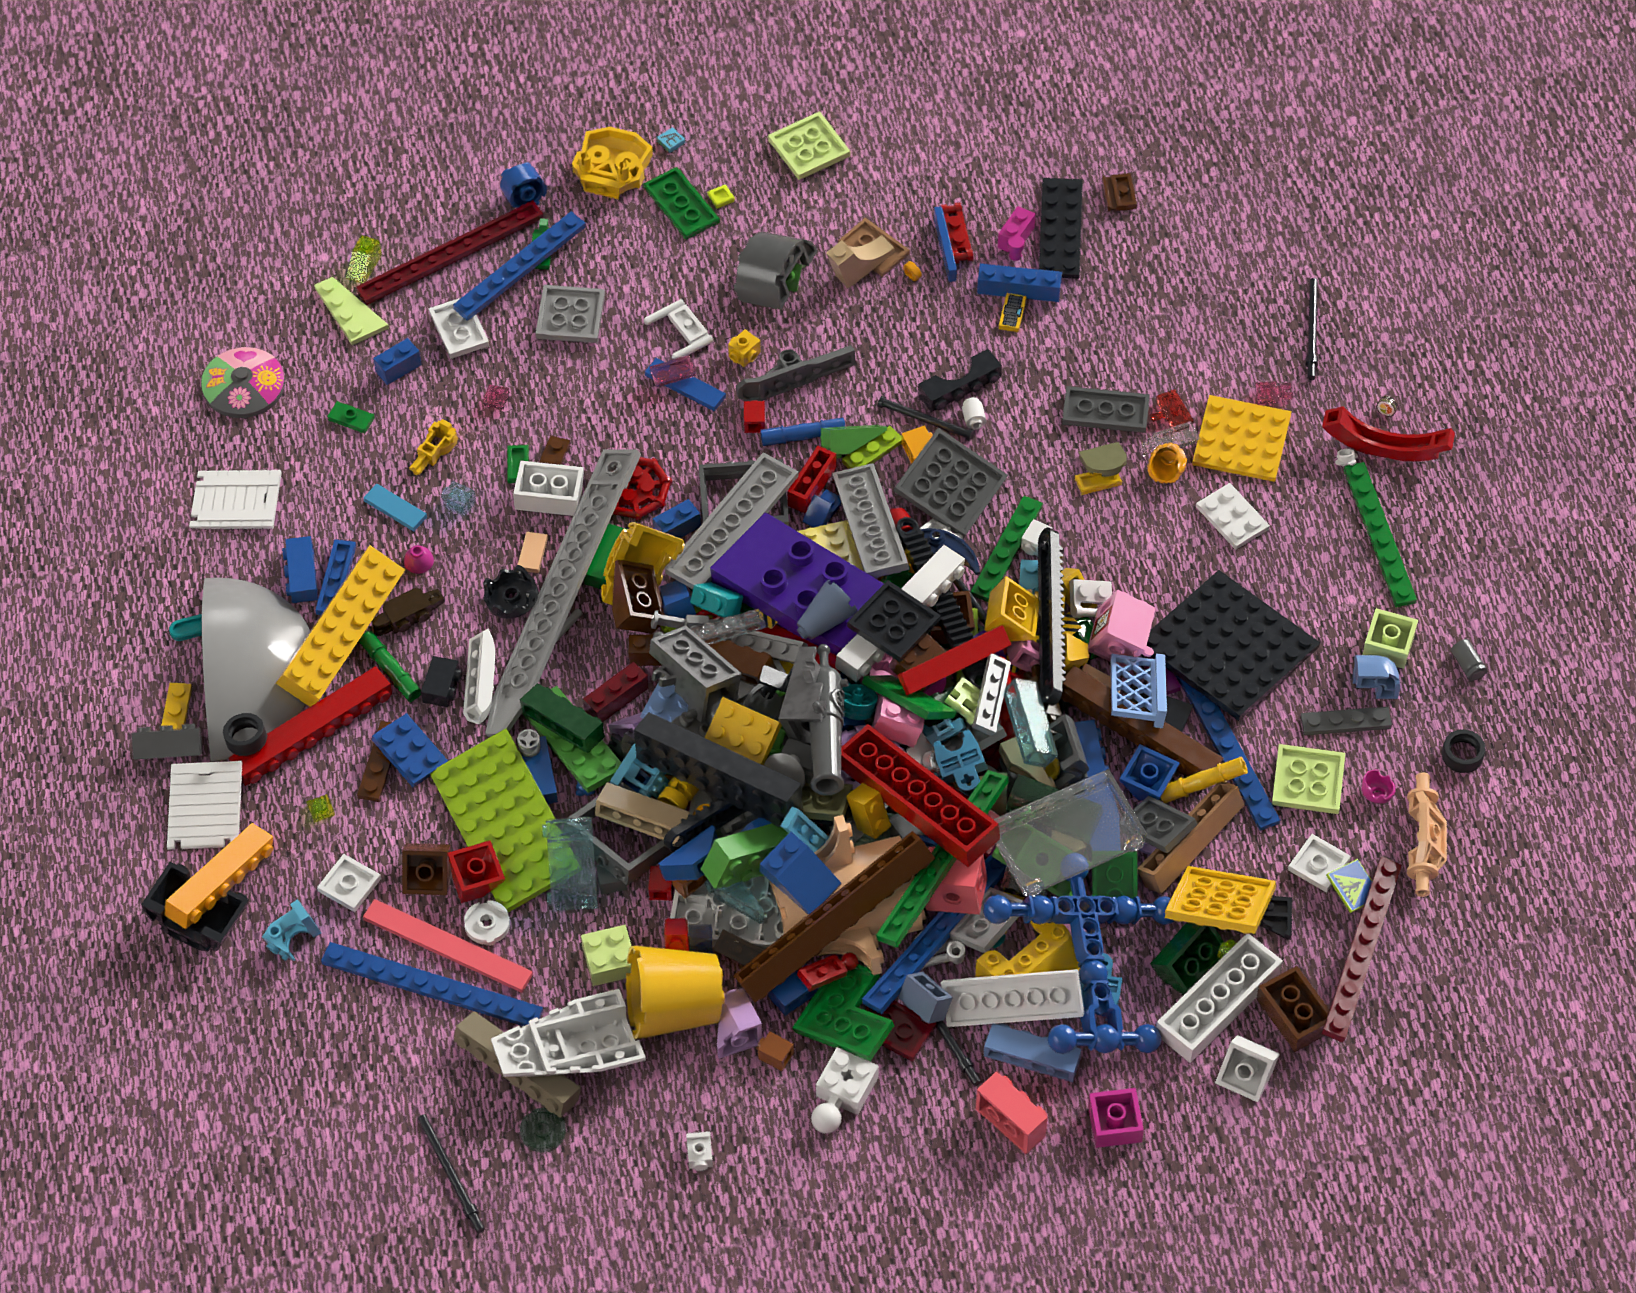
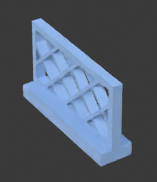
(1154, 689)

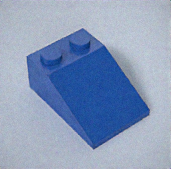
(799, 873)

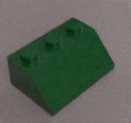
(1188, 956)

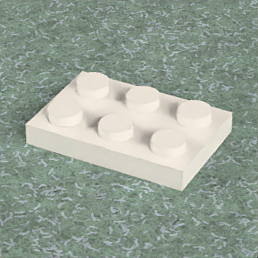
(457, 333)
(1232, 516)

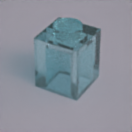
(458, 498)

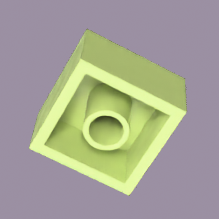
(1390, 636)
(607, 954)

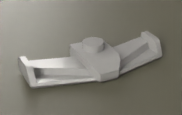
(690, 621)

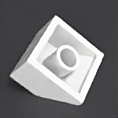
(1247, 1068)

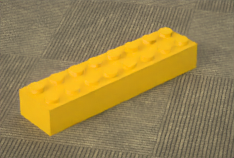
(340, 626)

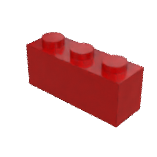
(811, 479)

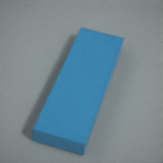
(395, 507)

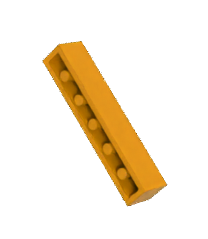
(219, 876)

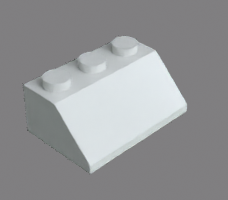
(548, 488)

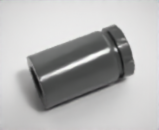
(1469, 660)

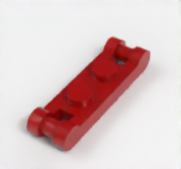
(958, 233)

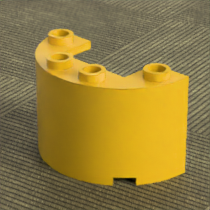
(642, 546)

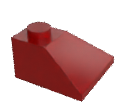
(475, 871)

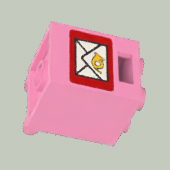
(1122, 627)

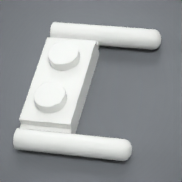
(686, 324)

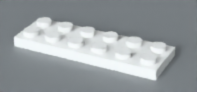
(1014, 998)

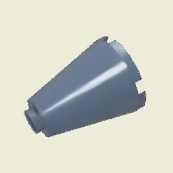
(825, 611)

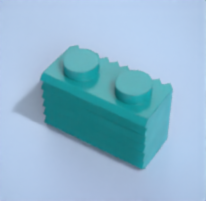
(716, 599)

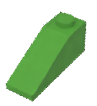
(849, 438)

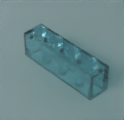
(1030, 723)

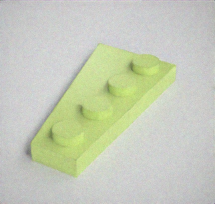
(350, 313)

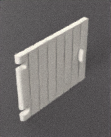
(236, 499)
(204, 806)

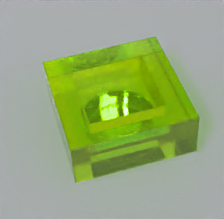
(320, 808)

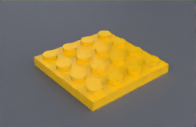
(1242, 438)
(1220, 900)

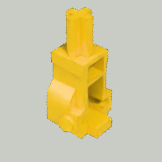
(430, 453)

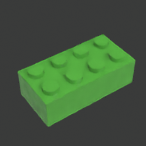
(739, 855)

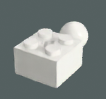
(843, 1084)

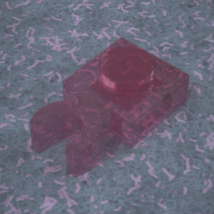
(1270, 393)

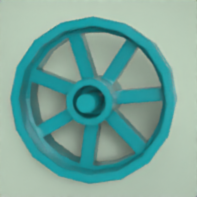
(859, 702)

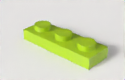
(873, 449)

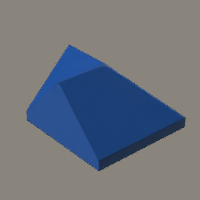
(1148, 773)

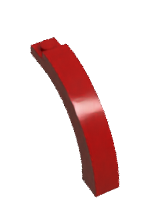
(1385, 444)

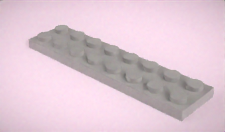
(737, 512)
(870, 521)

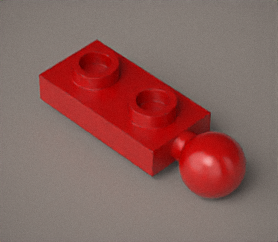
(827, 970)

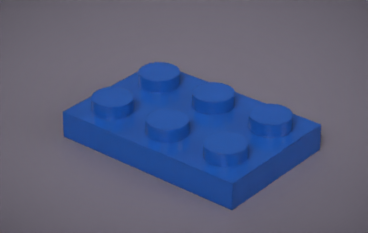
(409, 749)

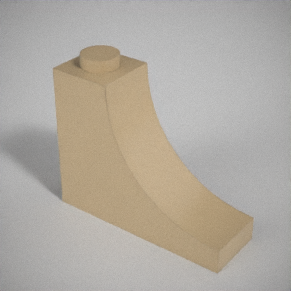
(854, 263)

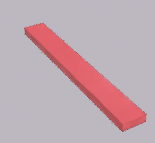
(448, 945)

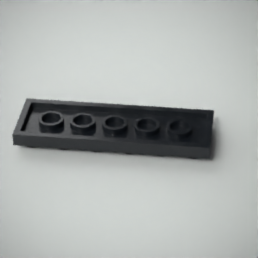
(1061, 226)

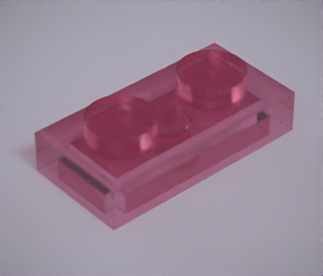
(672, 371)

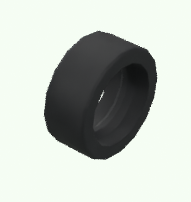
(249, 746)
(1461, 765)

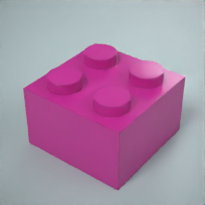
(1115, 1117)

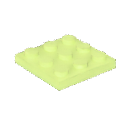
(809, 145)
(1308, 779)

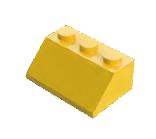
(1014, 609)

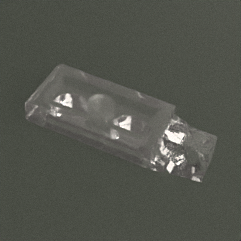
(1182, 435)

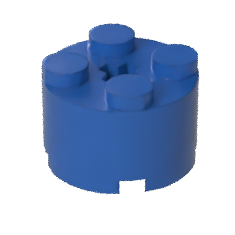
(522, 185)

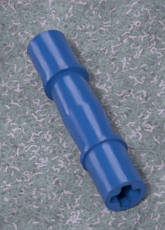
(797, 432)

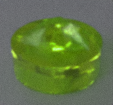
(1226, 947)

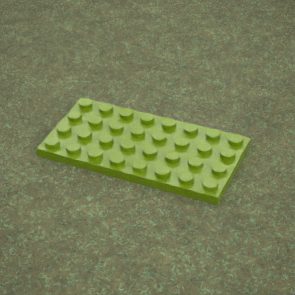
(500, 801)

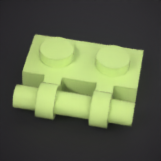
(968, 695)

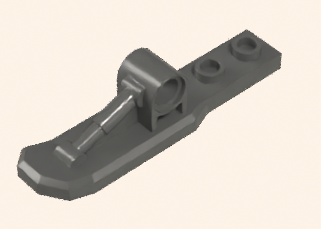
(793, 373)

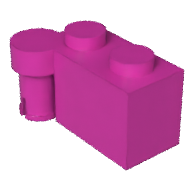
(1016, 232)

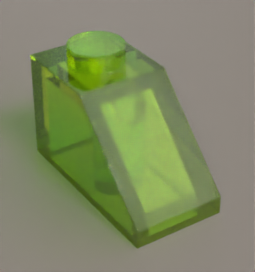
(363, 259)

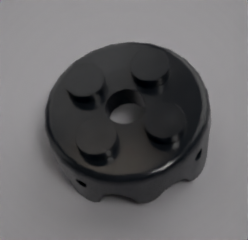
(510, 582)

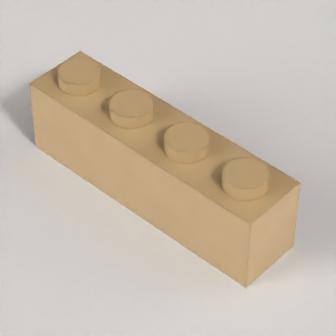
(638, 811)

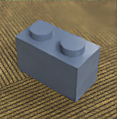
(925, 997)

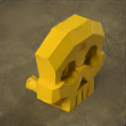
(620, 164)

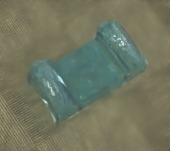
(571, 863)

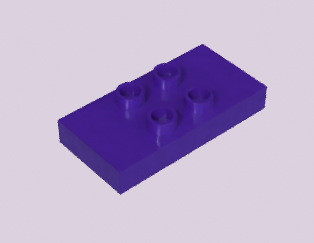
(783, 573)

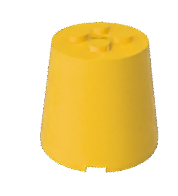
(672, 990)

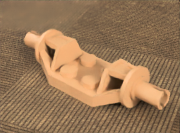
(1432, 836)

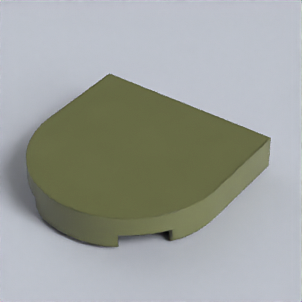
(1104, 459)

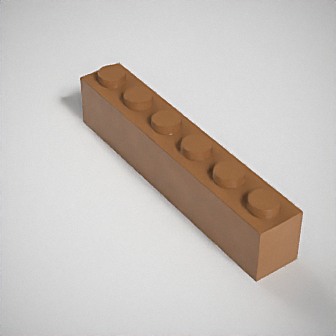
(1211, 816)

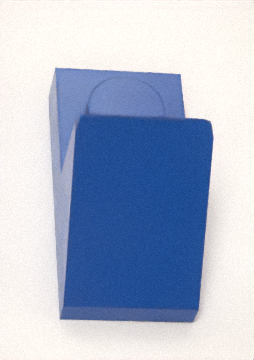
(822, 509)

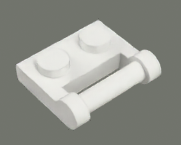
(1088, 592)

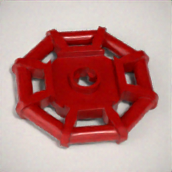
(644, 490)

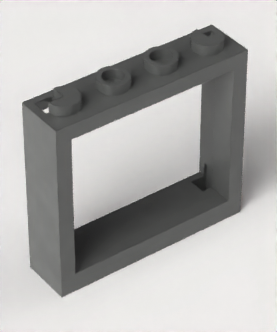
(731, 470)
(614, 863)

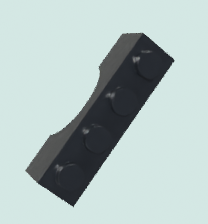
(939, 392)

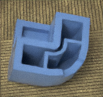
(1377, 673)

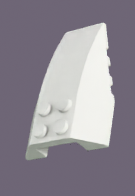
(576, 1039)

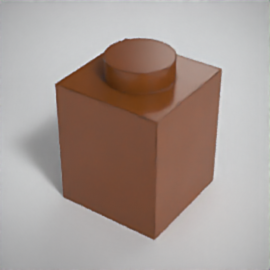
(775, 1051)

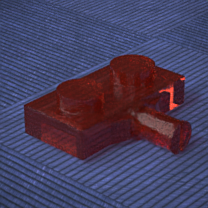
(1171, 409)

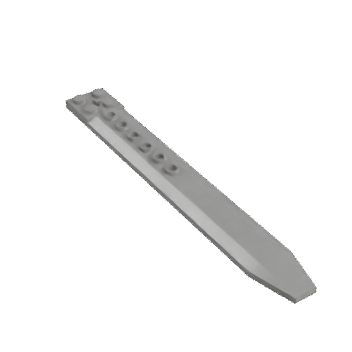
(561, 586)

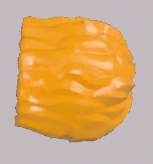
(1166, 463)

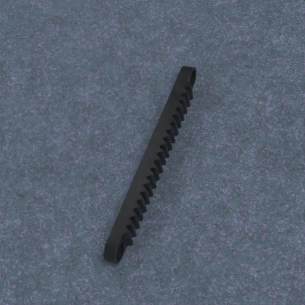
(1050, 616)
(951, 618)
(715, 815)

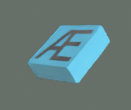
(671, 140)

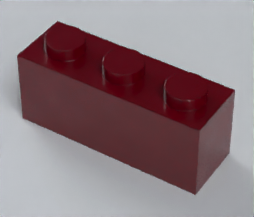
(616, 692)

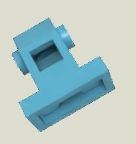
(629, 769)
(286, 927)

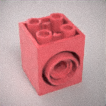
(961, 889)

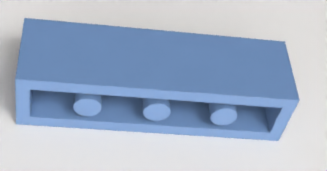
(1030, 1052)

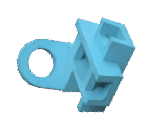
(937, 733)

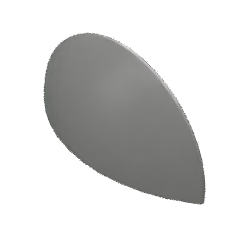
(245, 649)

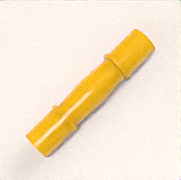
(1204, 779)

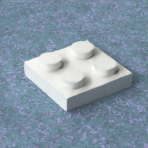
(1316, 860)
(349, 883)

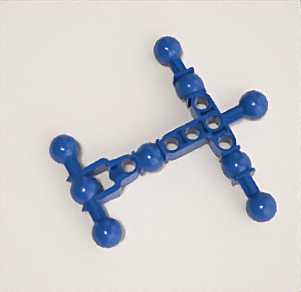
(1092, 971)

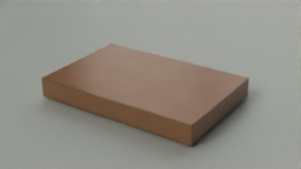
(867, 232)

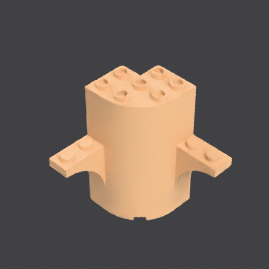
(846, 863)

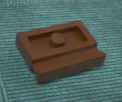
(1119, 192)

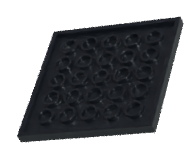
(1230, 644)

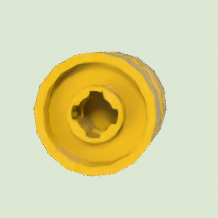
(678, 793)

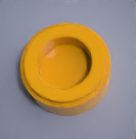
(912, 271)

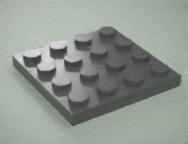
(950, 482)

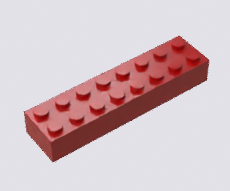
(919, 796)

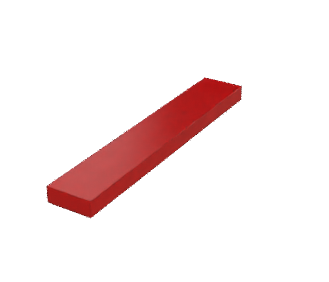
(954, 660)

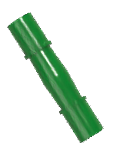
(389, 665)

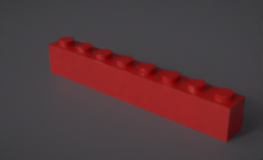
(315, 723)

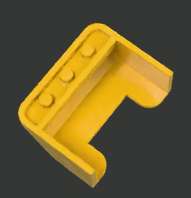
(1046, 953)

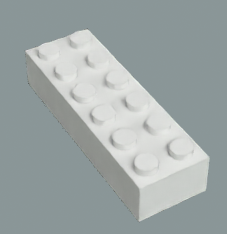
(1218, 997)

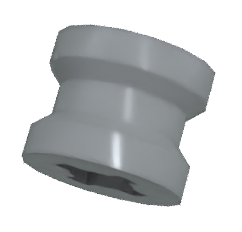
(525, 738)

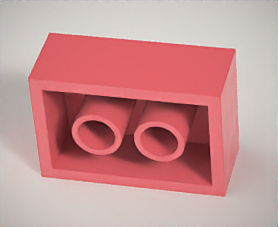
(1011, 1112)

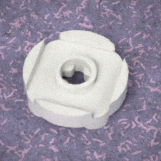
(487, 934)

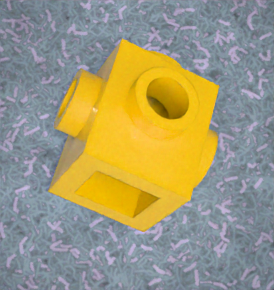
(744, 348)

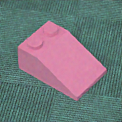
(897, 722)

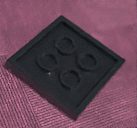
(893, 621)

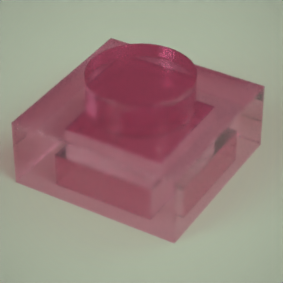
(496, 396)

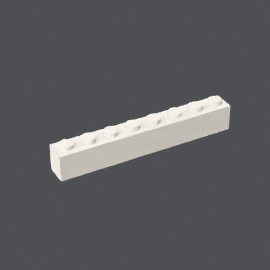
(926, 586)

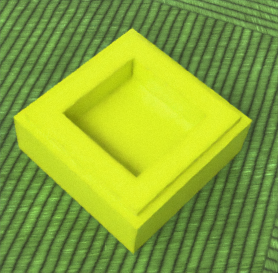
(721, 196)

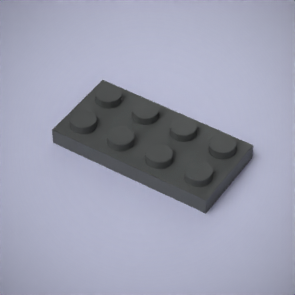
(1106, 409)

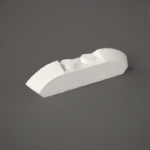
(479, 677)

